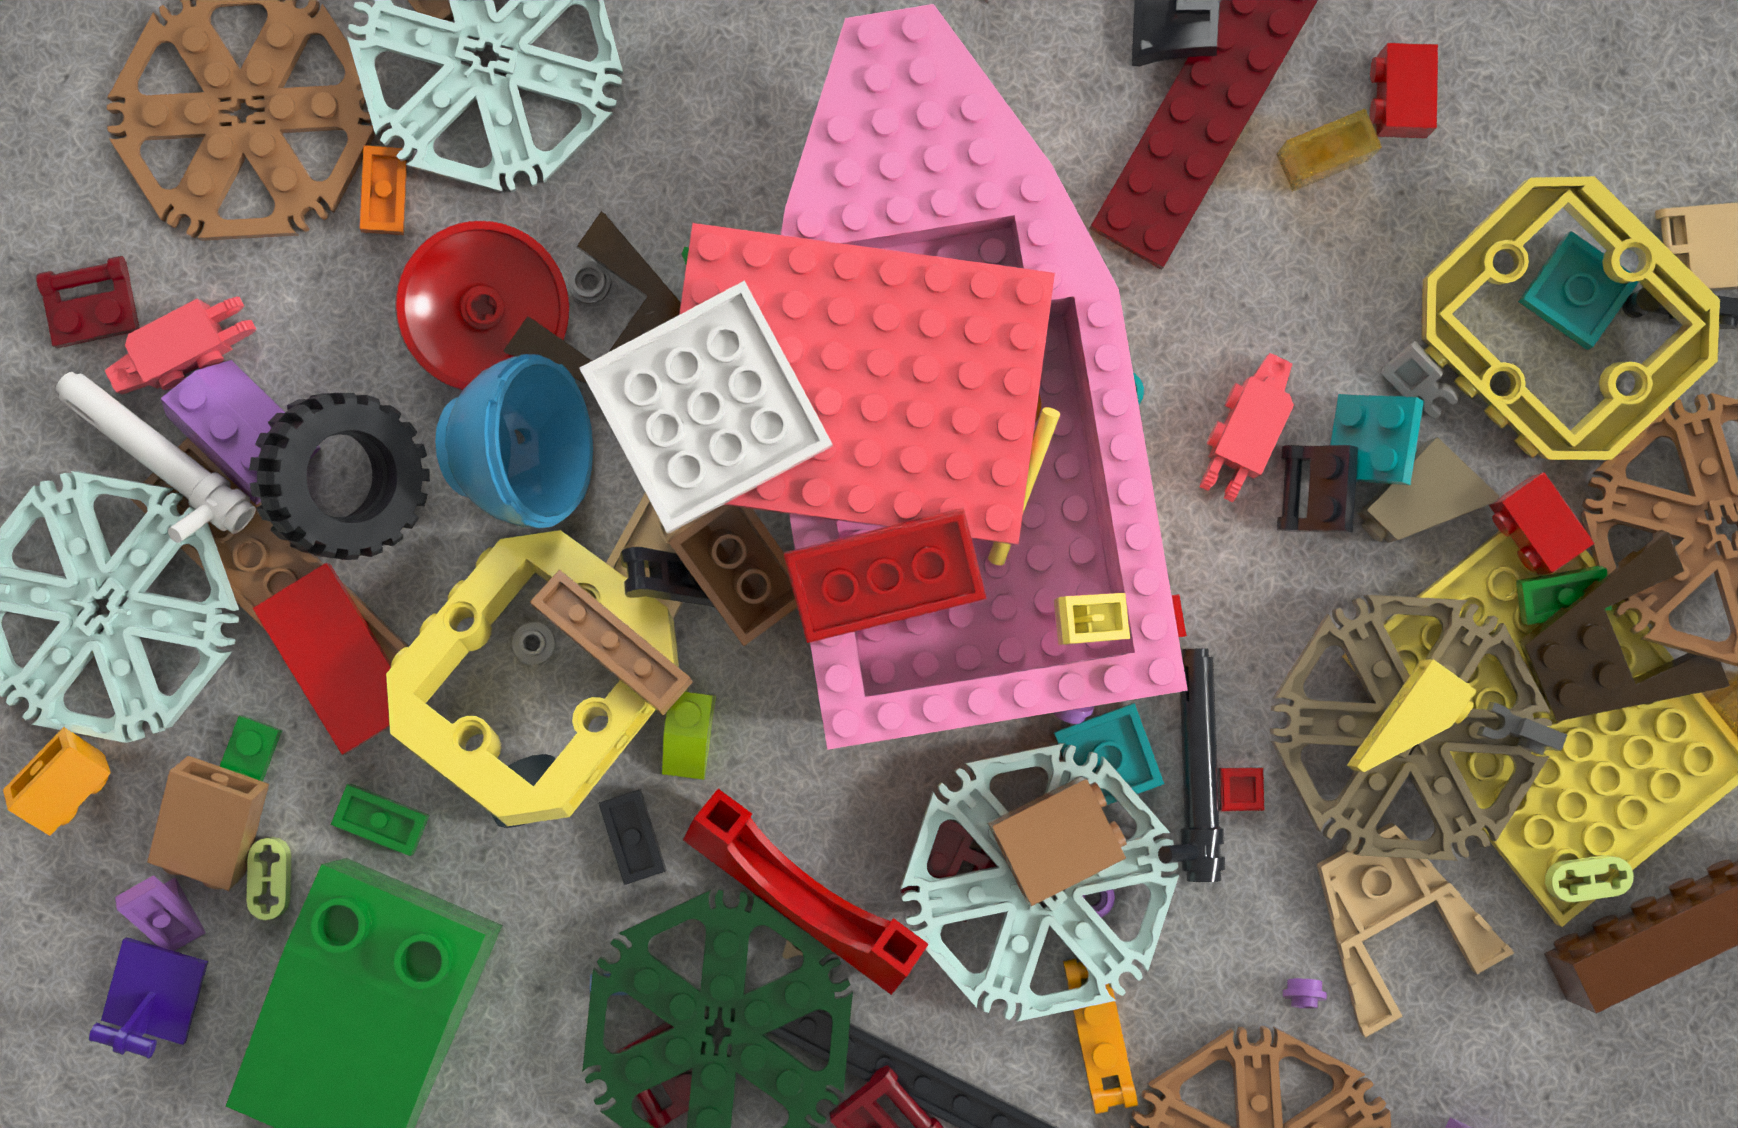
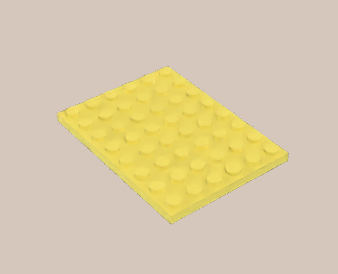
(1623, 773)

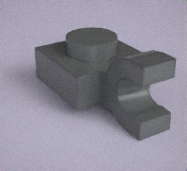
(1531, 735)

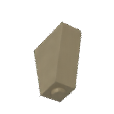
(1438, 492)

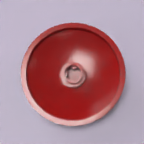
(470, 295)

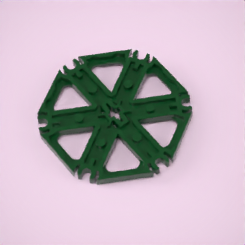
(721, 986)

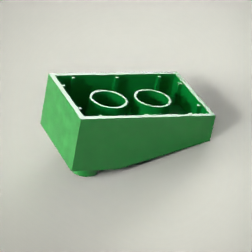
(361, 1004)

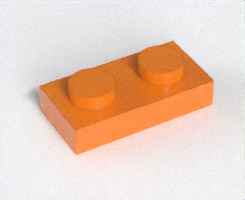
(383, 191)

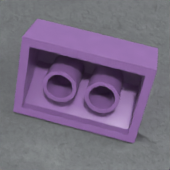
(223, 418)

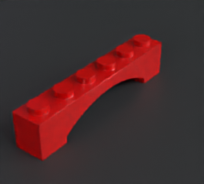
(872, 945)

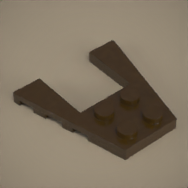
(614, 252)
(1579, 656)

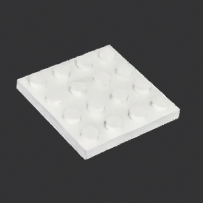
(706, 407)

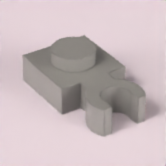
(1417, 375)

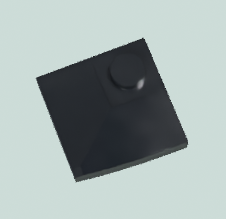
(1174, 29)

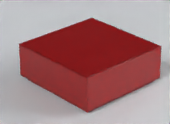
(1241, 789)

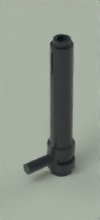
(1202, 833)

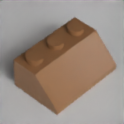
(737, 568)

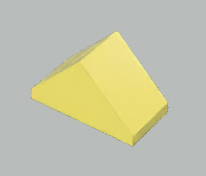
(1091, 618)

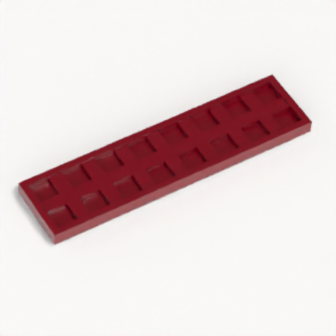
(1198, 127)

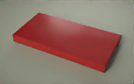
(885, 575)
(331, 655)

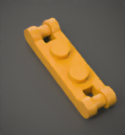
(1101, 1046)

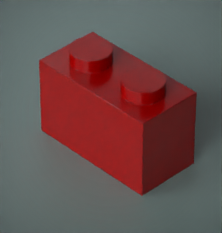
(1405, 90)
(1540, 525)

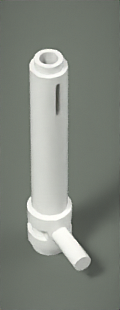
(206, 491)

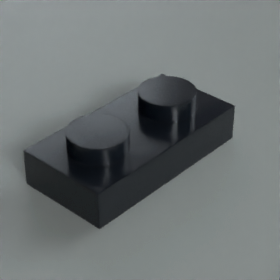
(632, 837)

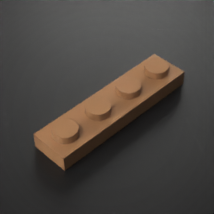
(611, 642)

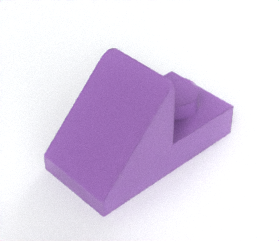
(161, 912)

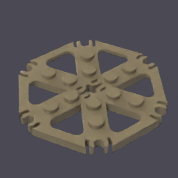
(1429, 762)

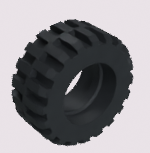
(395, 475)

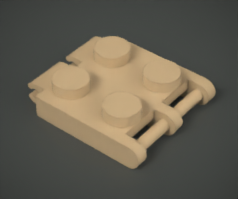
(1704, 241)

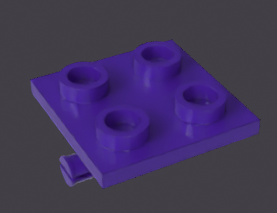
(149, 994)

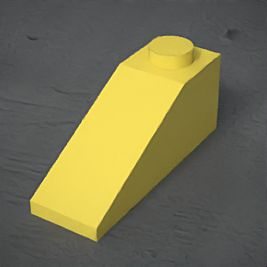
(1422, 708)

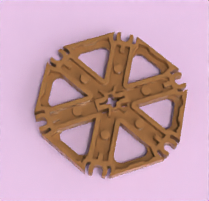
(225, 136)
(1652, 508)
(1259, 1090)

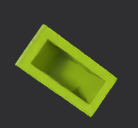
(688, 735)

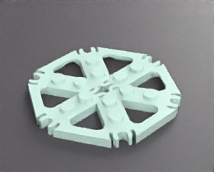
(498, 96)
(97, 575)
(1025, 925)

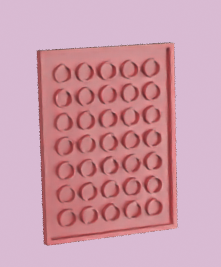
(910, 365)

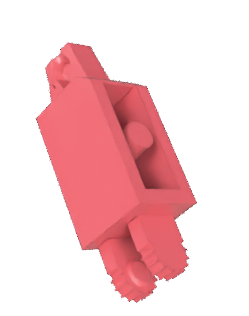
(177, 345)
(1251, 427)

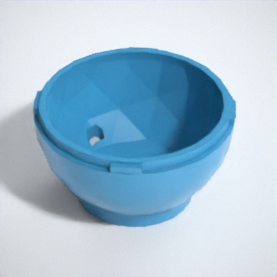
(480, 454)

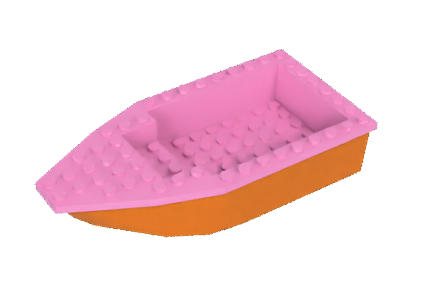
(935, 163)

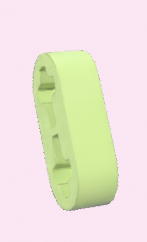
(258, 878)
(1590, 888)

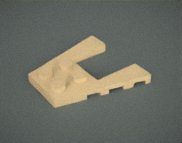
(1377, 892)

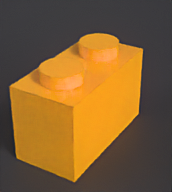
(57, 782)

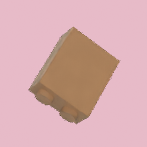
(207, 823)
(1058, 839)

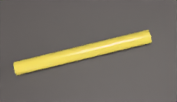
(1040, 443)

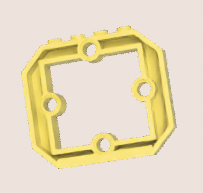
(1657, 380)
(439, 648)

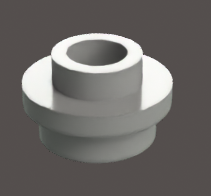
(586, 269)
(547, 643)

